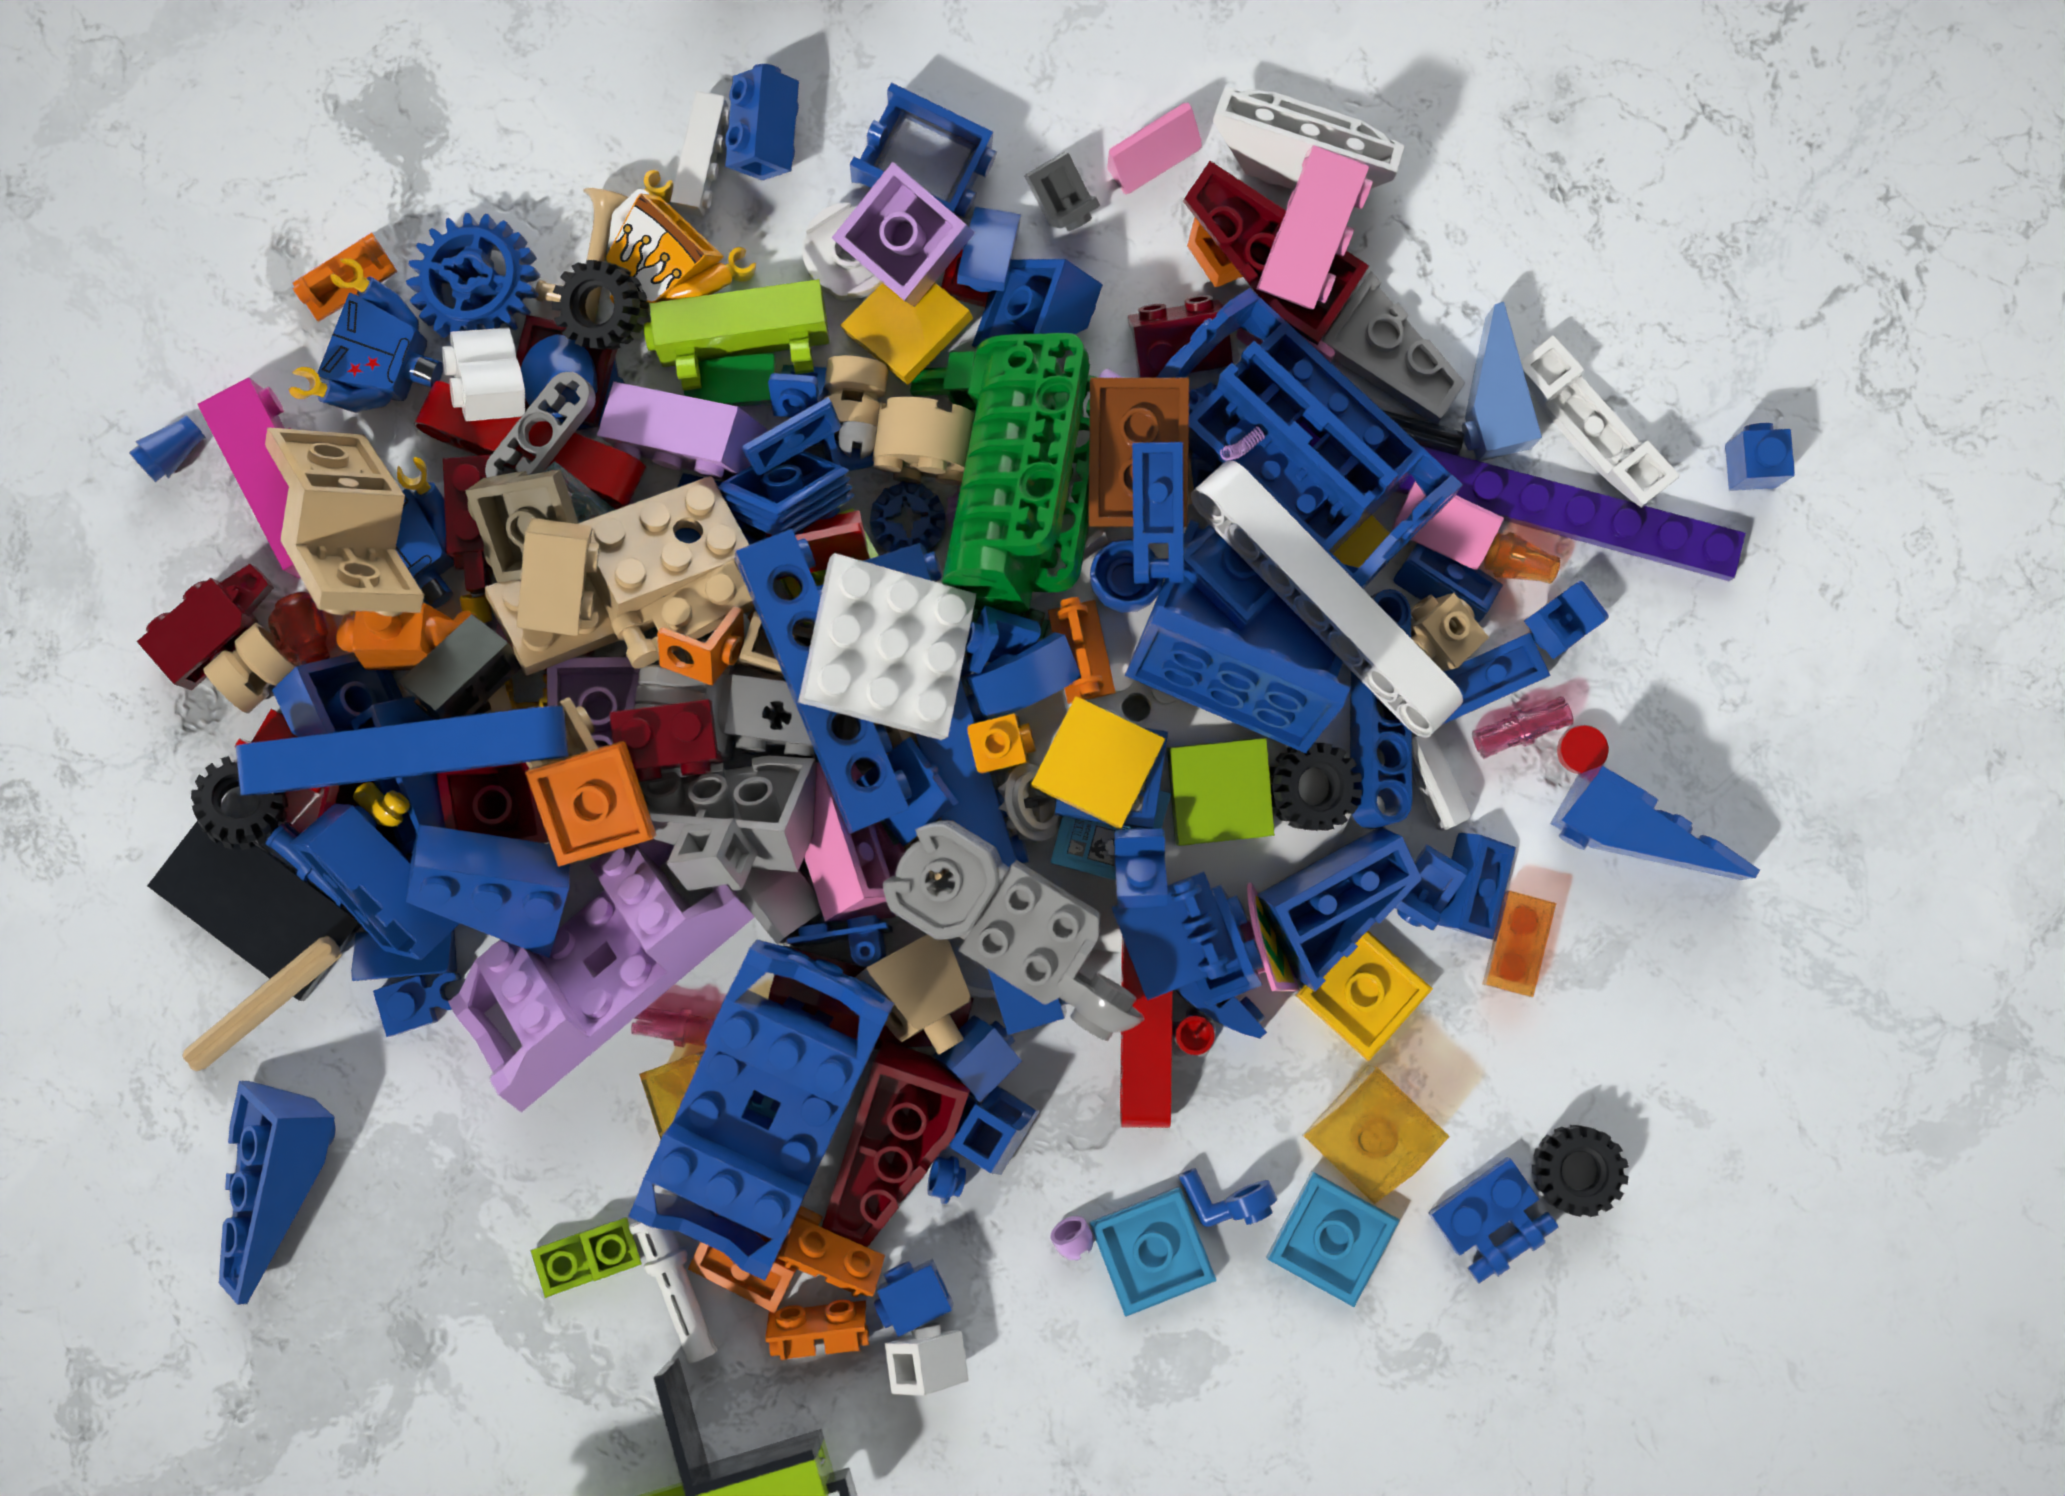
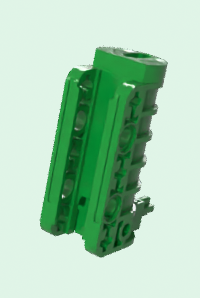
(1017, 466)

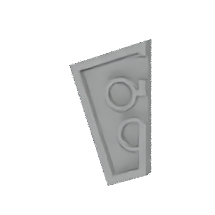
(1389, 353)

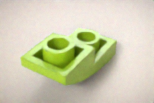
(585, 1257)

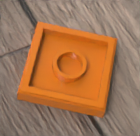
(591, 803)

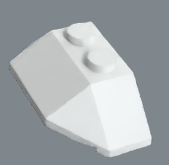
(1275, 132)

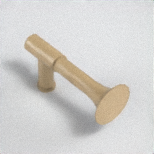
(603, 204)

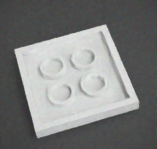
(887, 647)

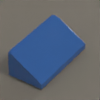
(792, 436)
(1434, 574)
(1480, 896)
(373, 963)

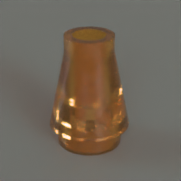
(1519, 559)

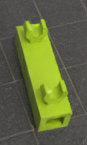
(737, 325)

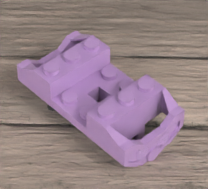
(599, 974)

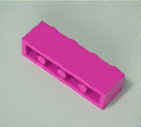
(239, 425)

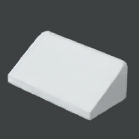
(1437, 784)

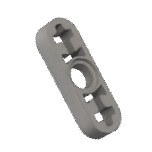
(519, 434)

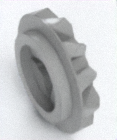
(1031, 824)

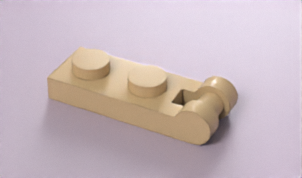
(688, 611)

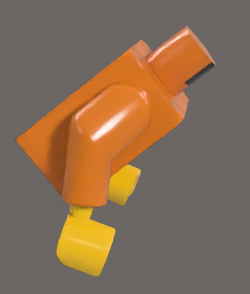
(403, 639)

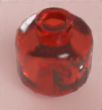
(301, 629)

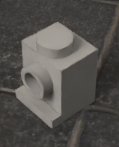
(712, 855)

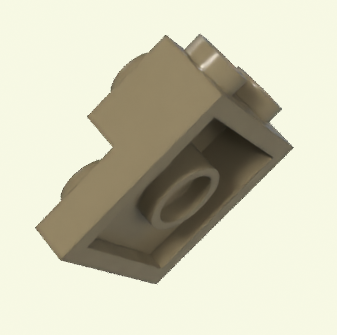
(504, 509)

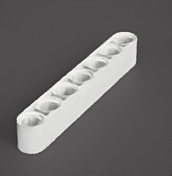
(1327, 598)

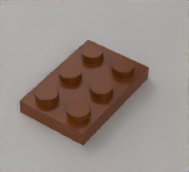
(1124, 414)

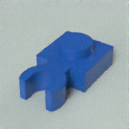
(412, 1003)

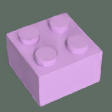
(903, 235)

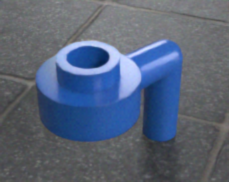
(1248, 1203)

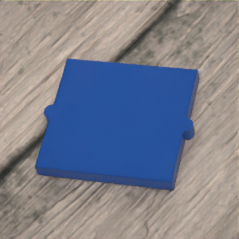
(929, 793)

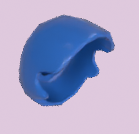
(1114, 579)

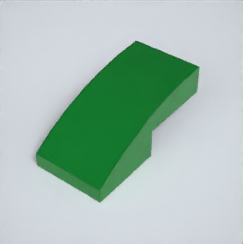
(736, 380)

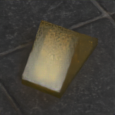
(666, 1088)

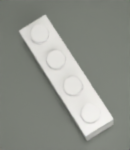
(699, 154)

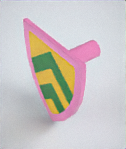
(1272, 955)

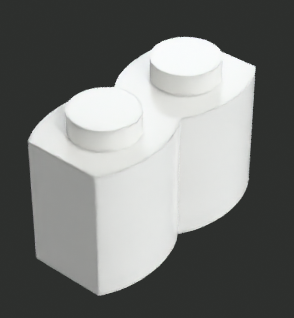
(485, 374)

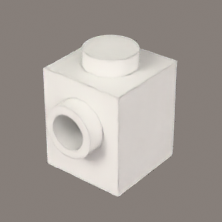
(926, 1361)

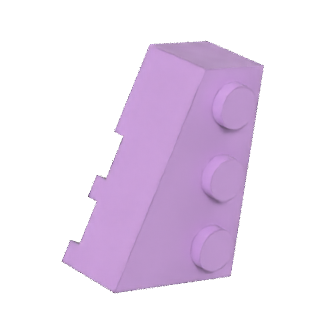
(678, 430)

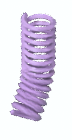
(1241, 445)

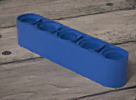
(1386, 733)

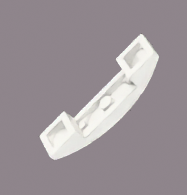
(1592, 426)

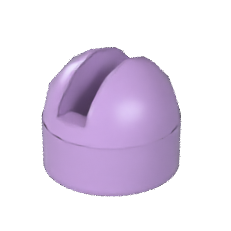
(1072, 1237)

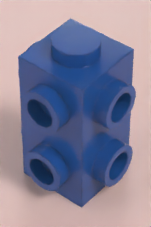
(762, 122)

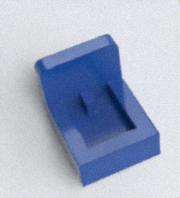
(796, 392)
(1566, 619)
(998, 634)
(1430, 896)

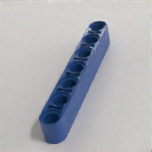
(402, 750)

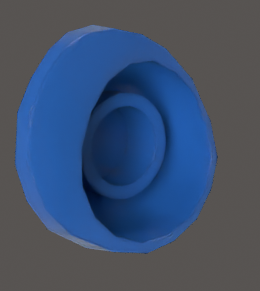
(551, 357)

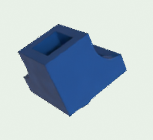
(992, 1129)

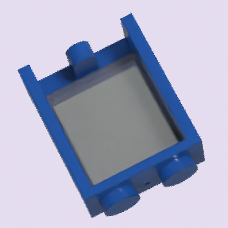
(929, 145)

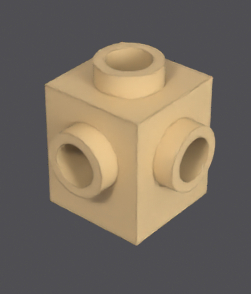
(1446, 630)

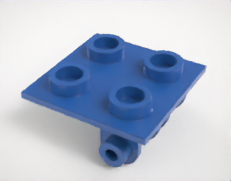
(864, 938)
(1177, 941)

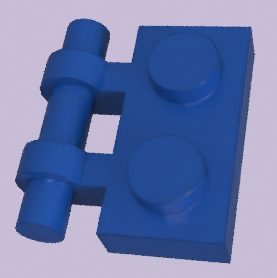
(1484, 1207)

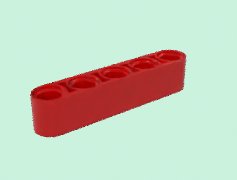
(598, 466)
(1145, 1056)

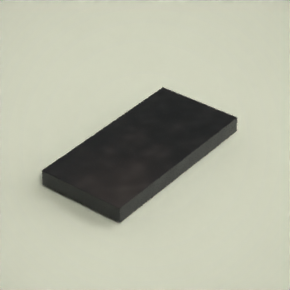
(251, 902)

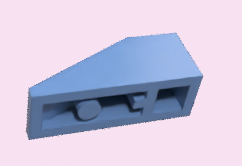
(1499, 403)

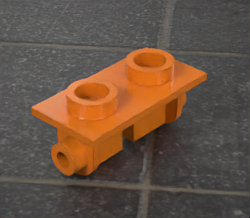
(323, 295)
(1085, 637)
(832, 1256)
(795, 1328)

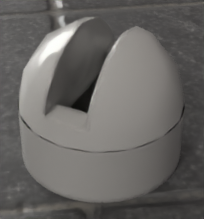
(858, 436)

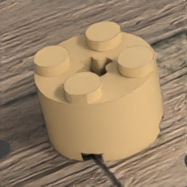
(922, 440)

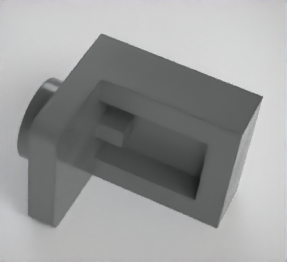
(1062, 193)

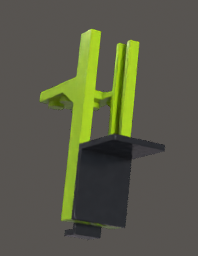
(780, 1469)

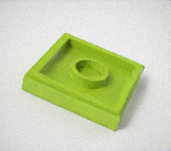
(1220, 791)

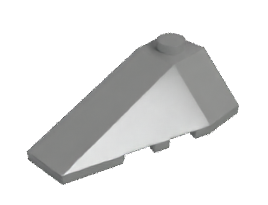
(767, 801)
(781, 901)

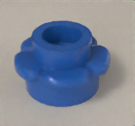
(946, 1179)

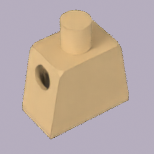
(925, 990)

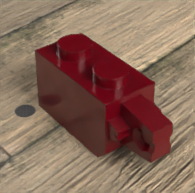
(462, 532)
(204, 625)

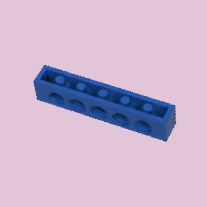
(760, 567)

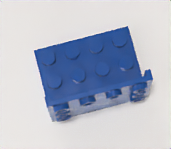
(1265, 678)

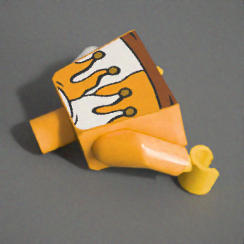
(666, 250)

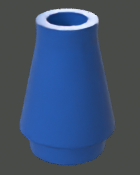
(167, 448)

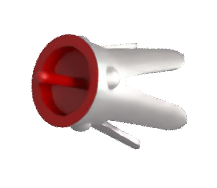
(1193, 1035)

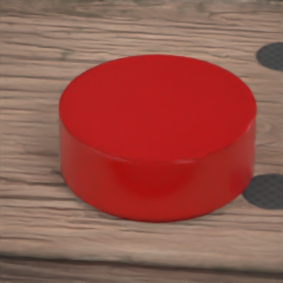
(1582, 749)

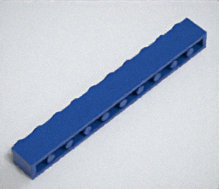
(976, 795)

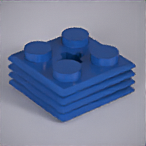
(788, 494)

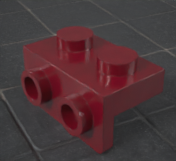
(1163, 331)
(668, 738)

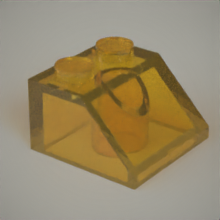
(1375, 1134)

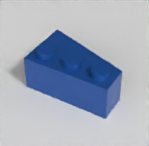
(370, 880)
(490, 884)
(1337, 900)

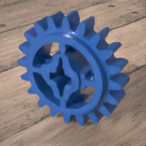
(464, 256)

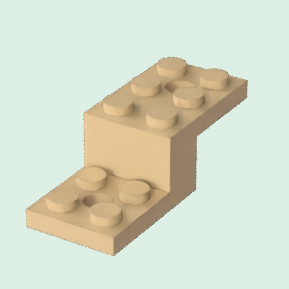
(343, 522)
(635, 567)

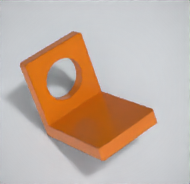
(709, 658)

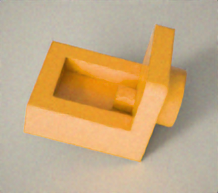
(1000, 743)

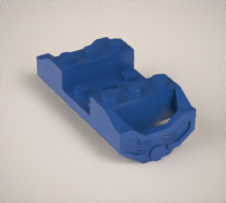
(1359, 449)
(736, 1159)

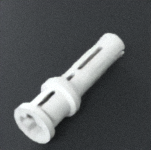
(666, 1263)

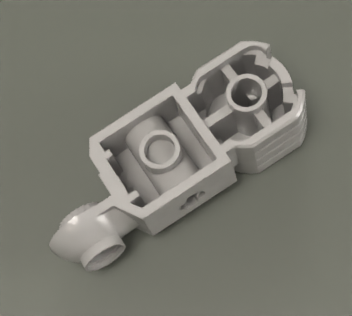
(742, 712)
(1009, 923)

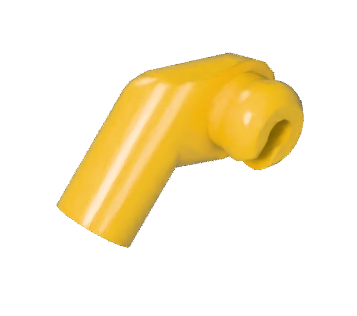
(385, 809)

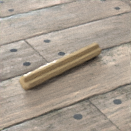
(262, 1003)

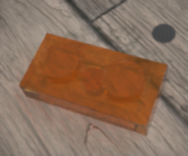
(1519, 943)

